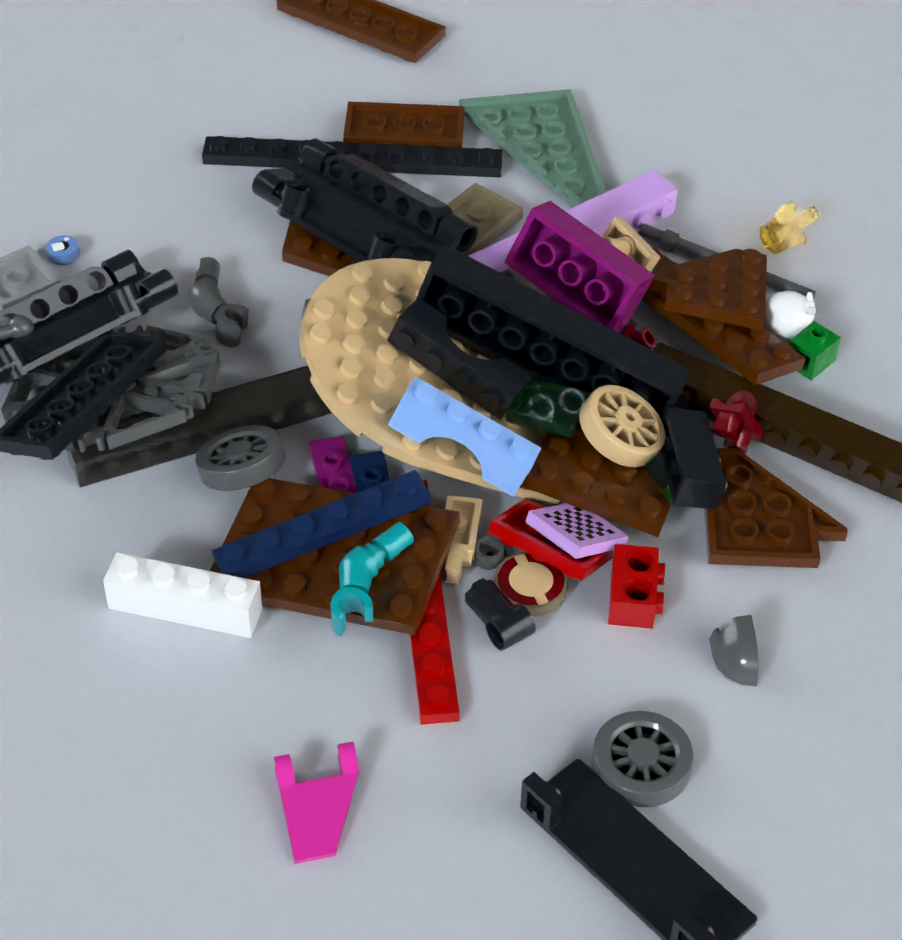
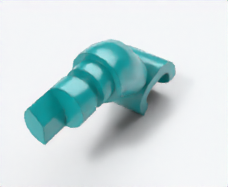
(359, 569)

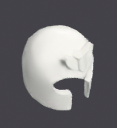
(789, 314)

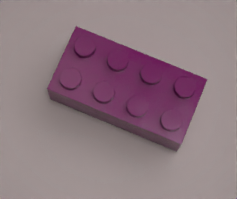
(578, 267)

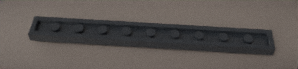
(391, 158)

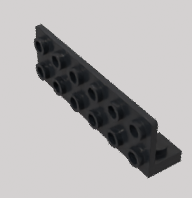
(633, 857)

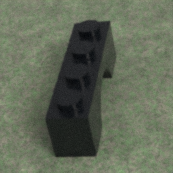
(488, 383)

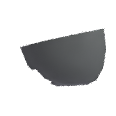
(737, 651)

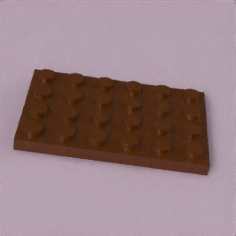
(309, 581)

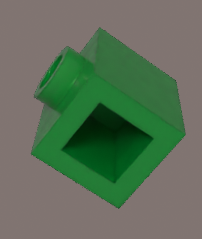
(818, 347)

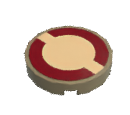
(531, 583)

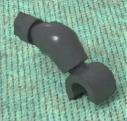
(208, 304)

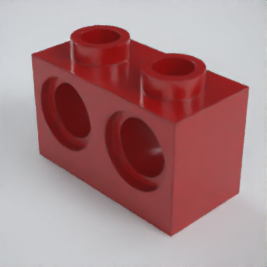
(634, 586)

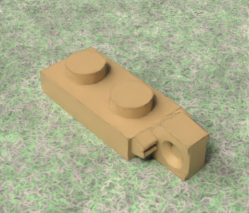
(463, 545)

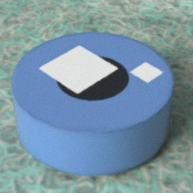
(62, 249)

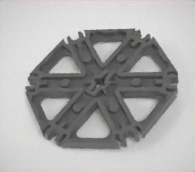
(149, 393)

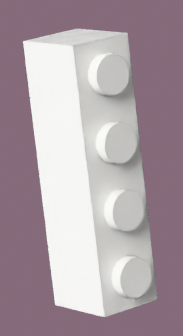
(183, 595)

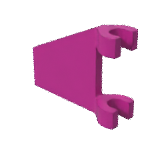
(317, 807)

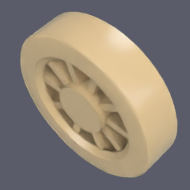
(622, 426)

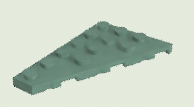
(544, 136)

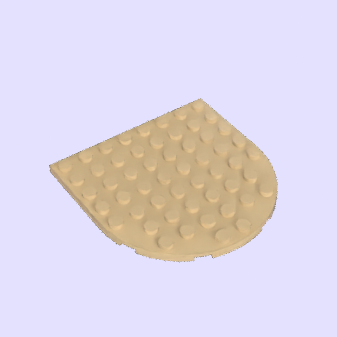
(366, 375)

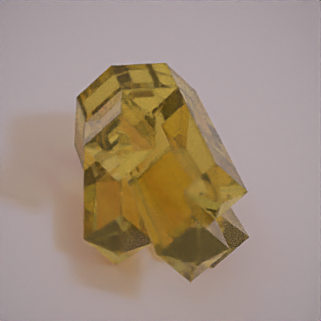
(781, 229)

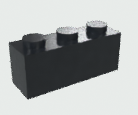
(692, 459)

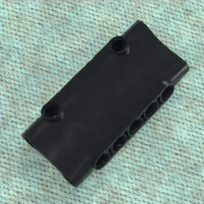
(362, 207)
(121, 296)

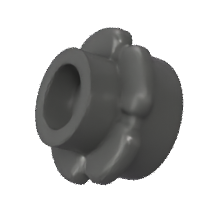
(489, 553)

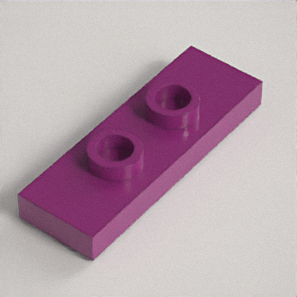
(332, 464)

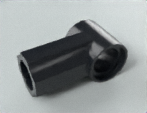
(503, 620)

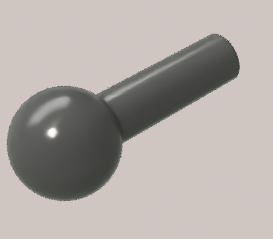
(17, 327)

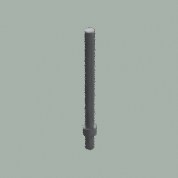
(671, 240)

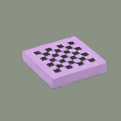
(575, 530)

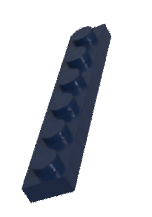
(322, 526)

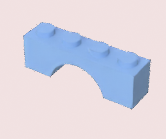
(431, 413)

